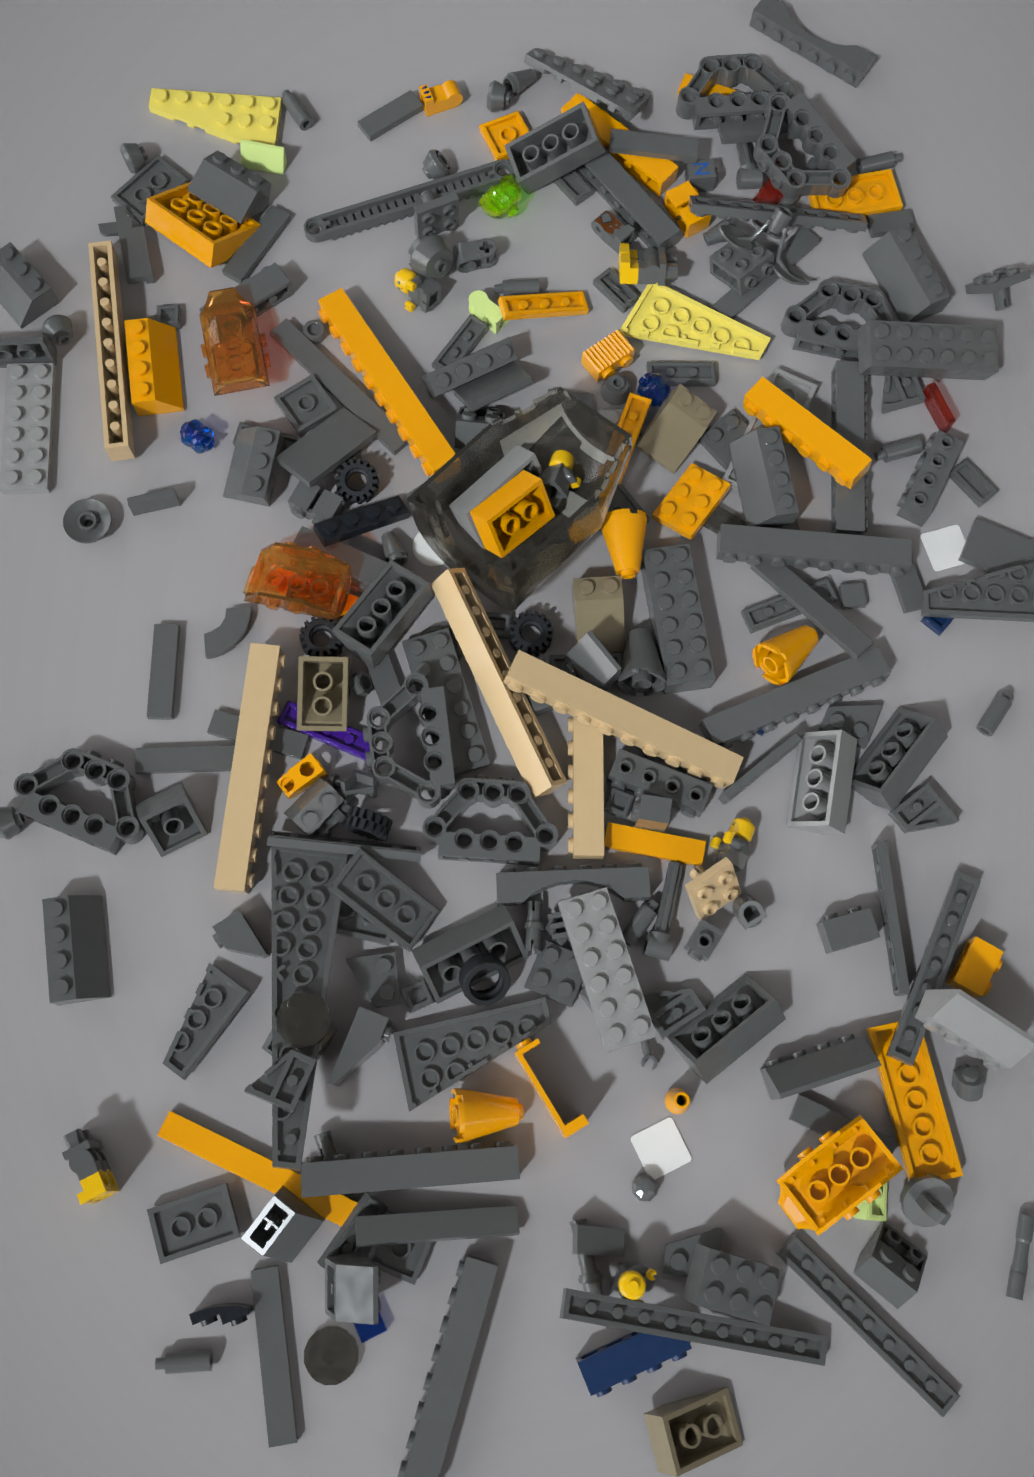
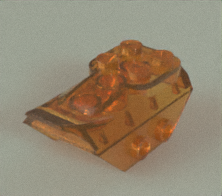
(233, 343)
(299, 580)

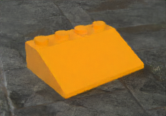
(197, 225)

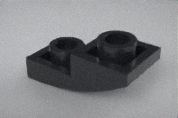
(228, 1312)

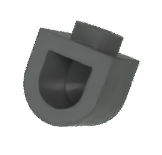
(748, 911)
(968, 1082)

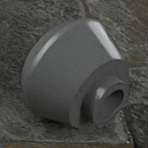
(497, 96)
(133, 156)
(435, 165)
(58, 329)
(615, 390)
(10, 822)

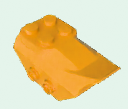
(836, 1177)

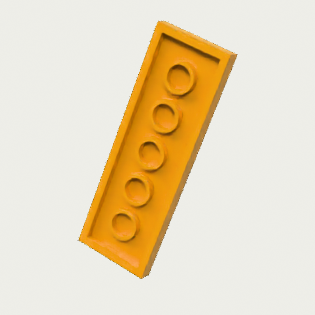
(915, 1110)

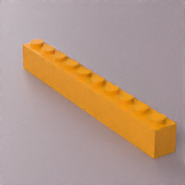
(386, 381)

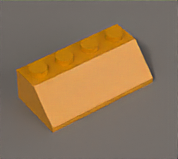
(153, 367)

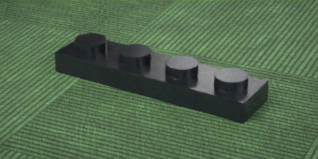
(361, 521)

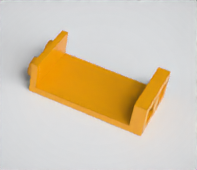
(565, 1129)

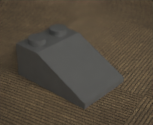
(363, 1040)

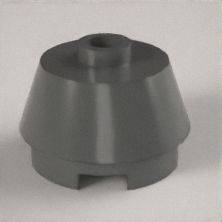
(430, 256)

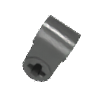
(473, 256)

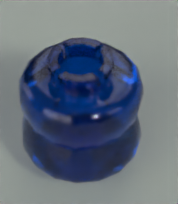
(653, 388)
(197, 436)

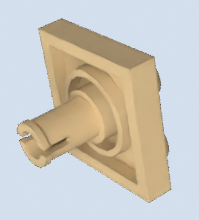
(712, 888)

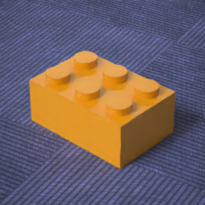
(512, 513)

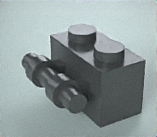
(315, 807)

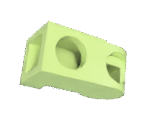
(486, 311)

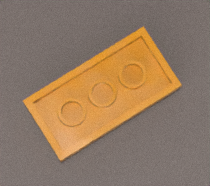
(865, 195)

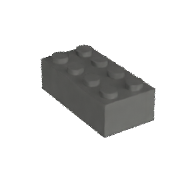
(555, 148)

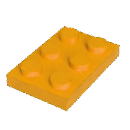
(691, 501)

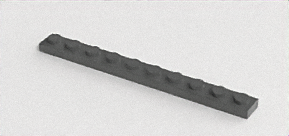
(693, 1327)

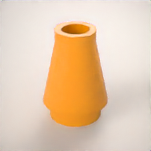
(671, 1103)

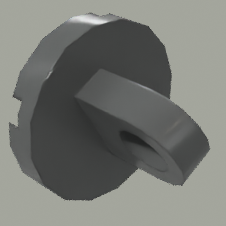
(927, 1200)

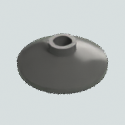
(83, 512)

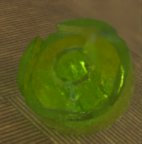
(502, 198)

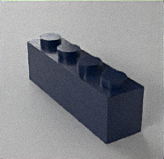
(626, 1358)

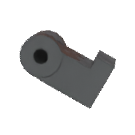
(612, 230)

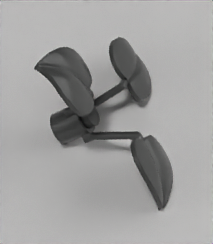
(775, 227)

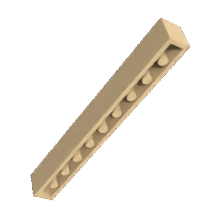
(111, 351)
(490, 666)
(623, 720)
(249, 769)

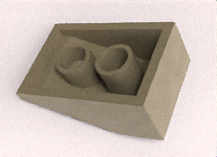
(676, 428)
(600, 608)
(323, 693)
(692, 1431)

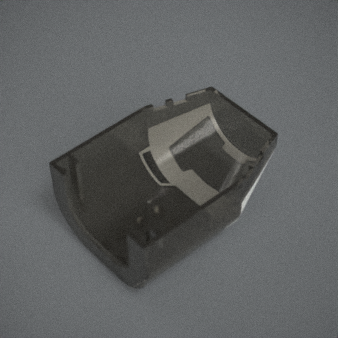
(549, 425)

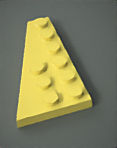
(221, 114)
(678, 320)

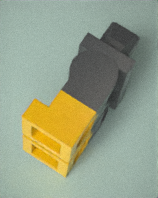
(646, 265)
(89, 1166)

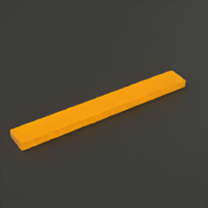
(249, 1165)

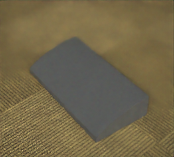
(27, 351)

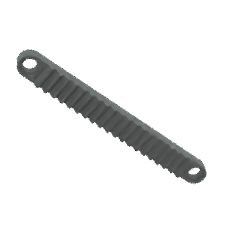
(401, 203)

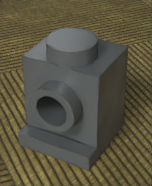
(708, 931)

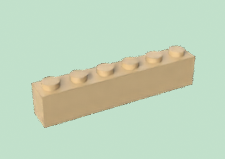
(586, 791)

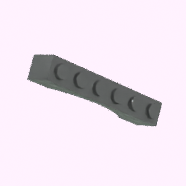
(843, 61)
(624, 883)

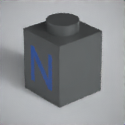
(702, 174)

